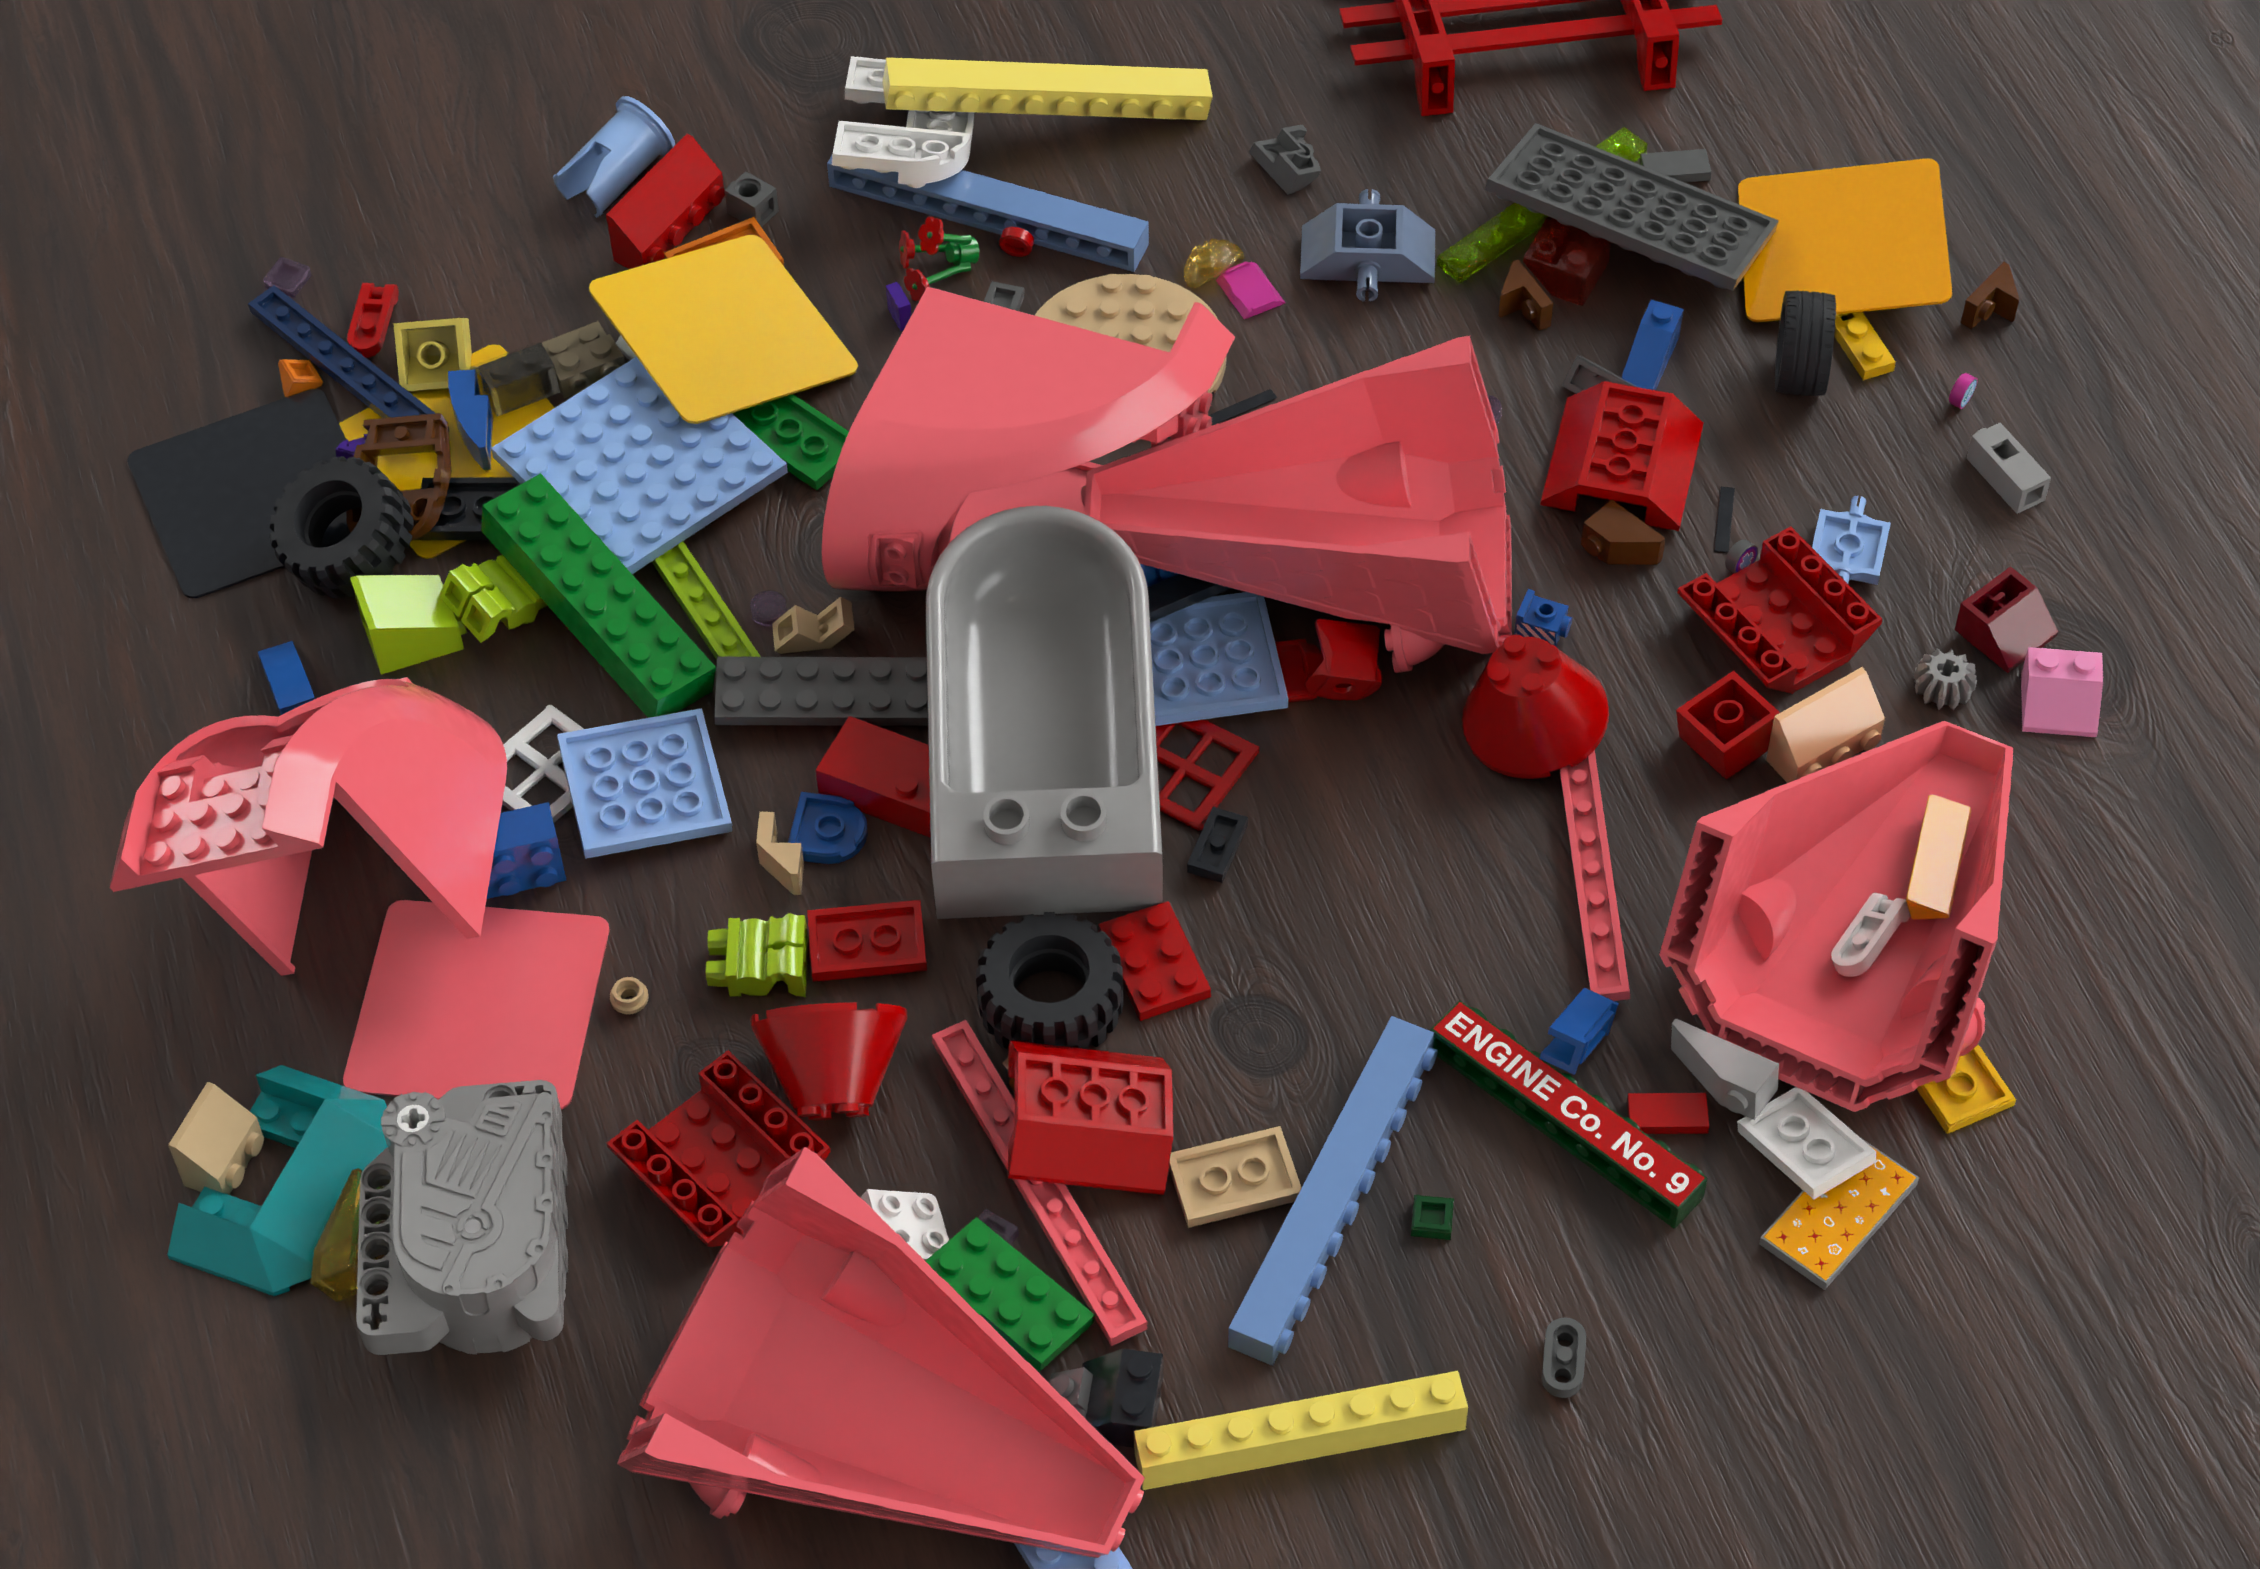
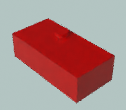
(879, 773)

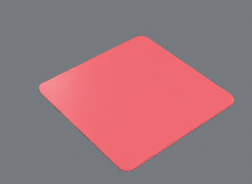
(479, 1006)

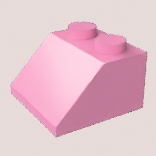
(2061, 691)

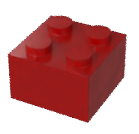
(1727, 724)

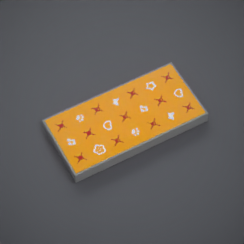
(1828, 1232)

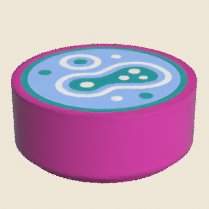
(1963, 390)

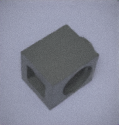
(751, 198)

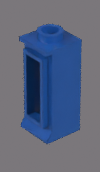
(1579, 1030)

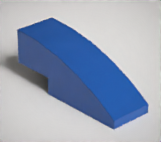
(472, 415)
(286, 676)

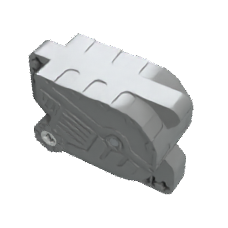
(468, 1224)

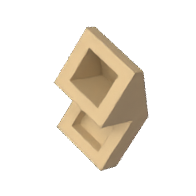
(806, 631)
(779, 859)

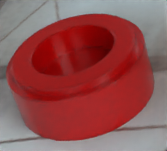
(1016, 241)

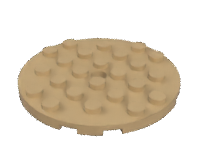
(1127, 308)

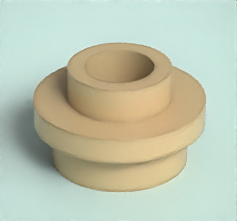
(629, 987)

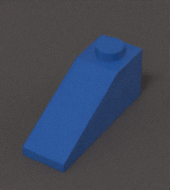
(1653, 345)

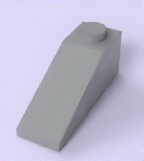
(1728, 1072)

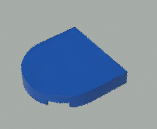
(828, 828)

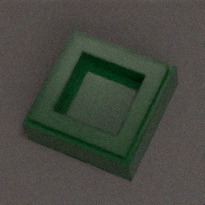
(1432, 1217)

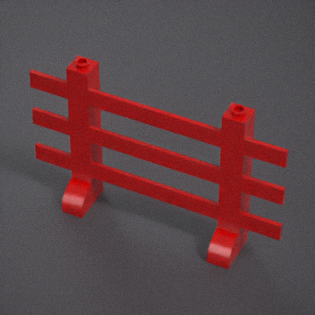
(1434, 50)

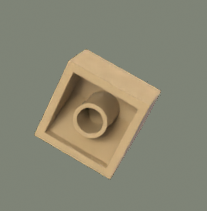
(215, 1142)

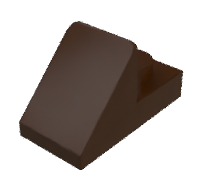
(1525, 294)
(1995, 295)

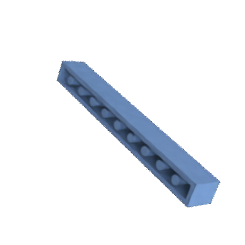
(998, 204)
(1332, 1191)

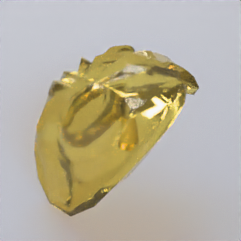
(1210, 261)

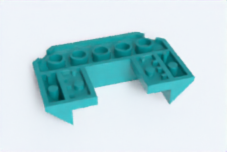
(276, 1242)

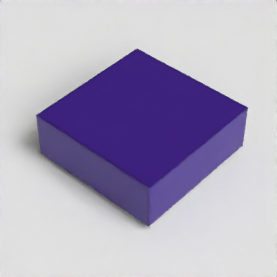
(898, 305)

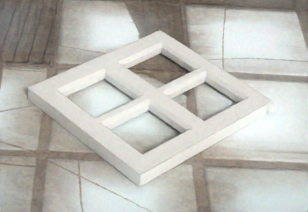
(544, 767)

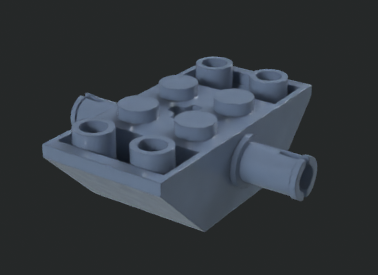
(1368, 245)

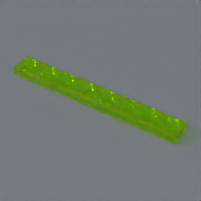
(1517, 221)

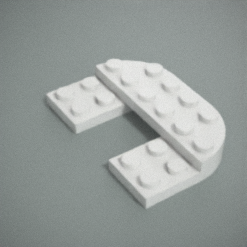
(923, 152)

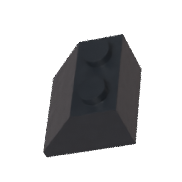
(1124, 1393)

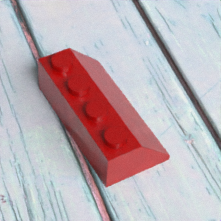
(665, 205)

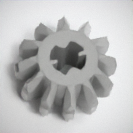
(1945, 679)

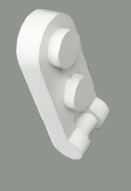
(1868, 934)

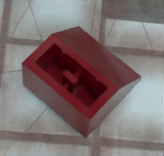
(2006, 619)

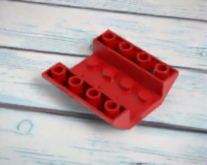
(1626, 449)
(1785, 613)
(1090, 1118)
(716, 1149)

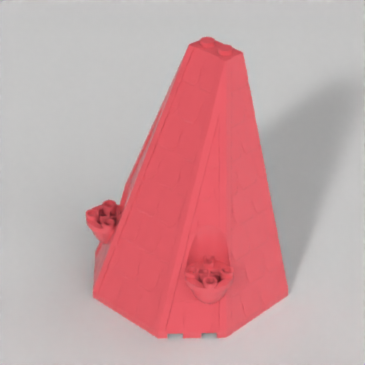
(1340, 501)
(1788, 874)
(866, 1386)

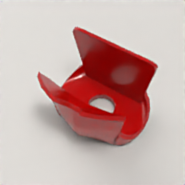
(1347, 661)

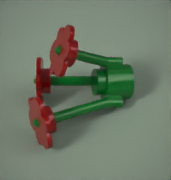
(960, 250)

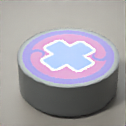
(1741, 555)

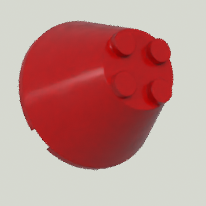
(1534, 710)
(830, 1054)

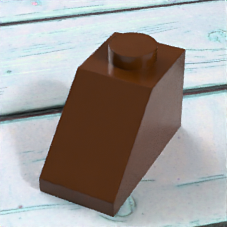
(1621, 537)

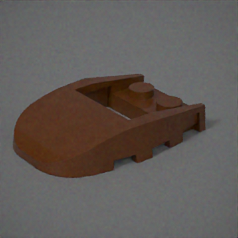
(408, 436)

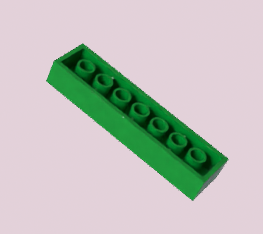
(597, 598)

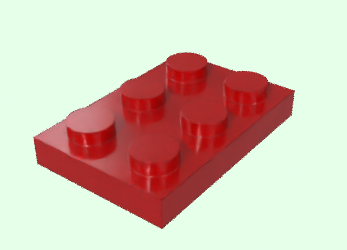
(866, 940)
(1156, 961)

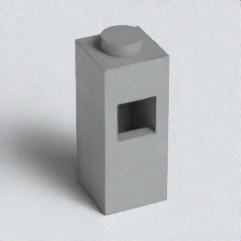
(2008, 467)

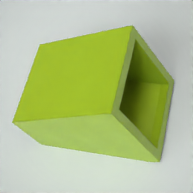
(406, 619)

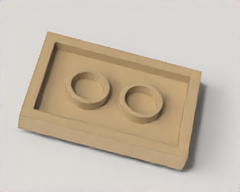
(1234, 1176)

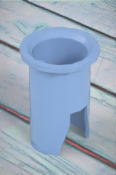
(616, 154)

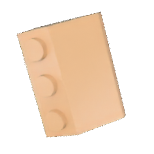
(1826, 727)

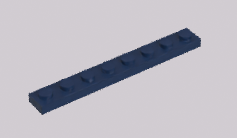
(335, 356)

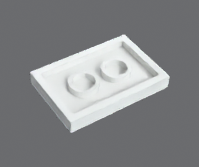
(1807, 1142)

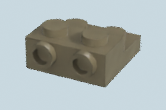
(583, 357)

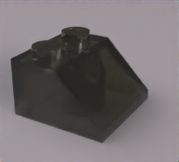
(517, 378)

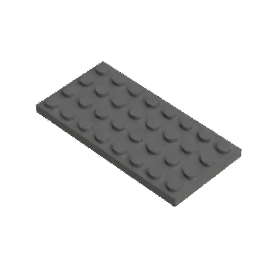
(1632, 206)

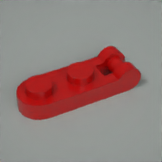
(372, 318)

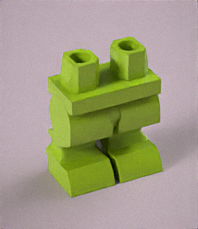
(489, 595)
(760, 955)

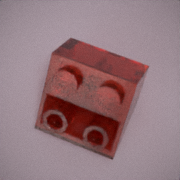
(1567, 260)

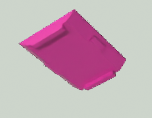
(1249, 289)

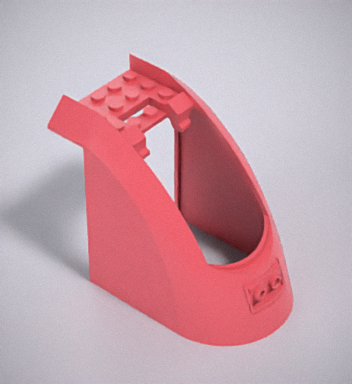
(994, 417)
(255, 796)

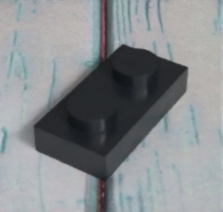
(1217, 844)

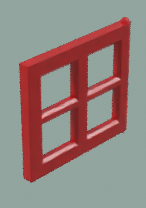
(1186, 767)

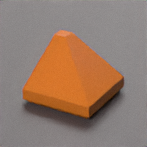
(298, 376)

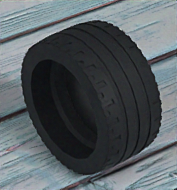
(1805, 343)

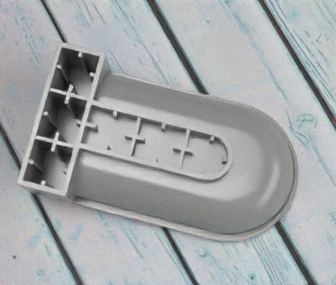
(1041, 720)

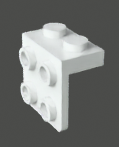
(911, 1216)

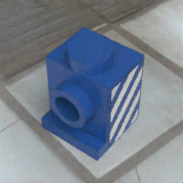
(1542, 619)

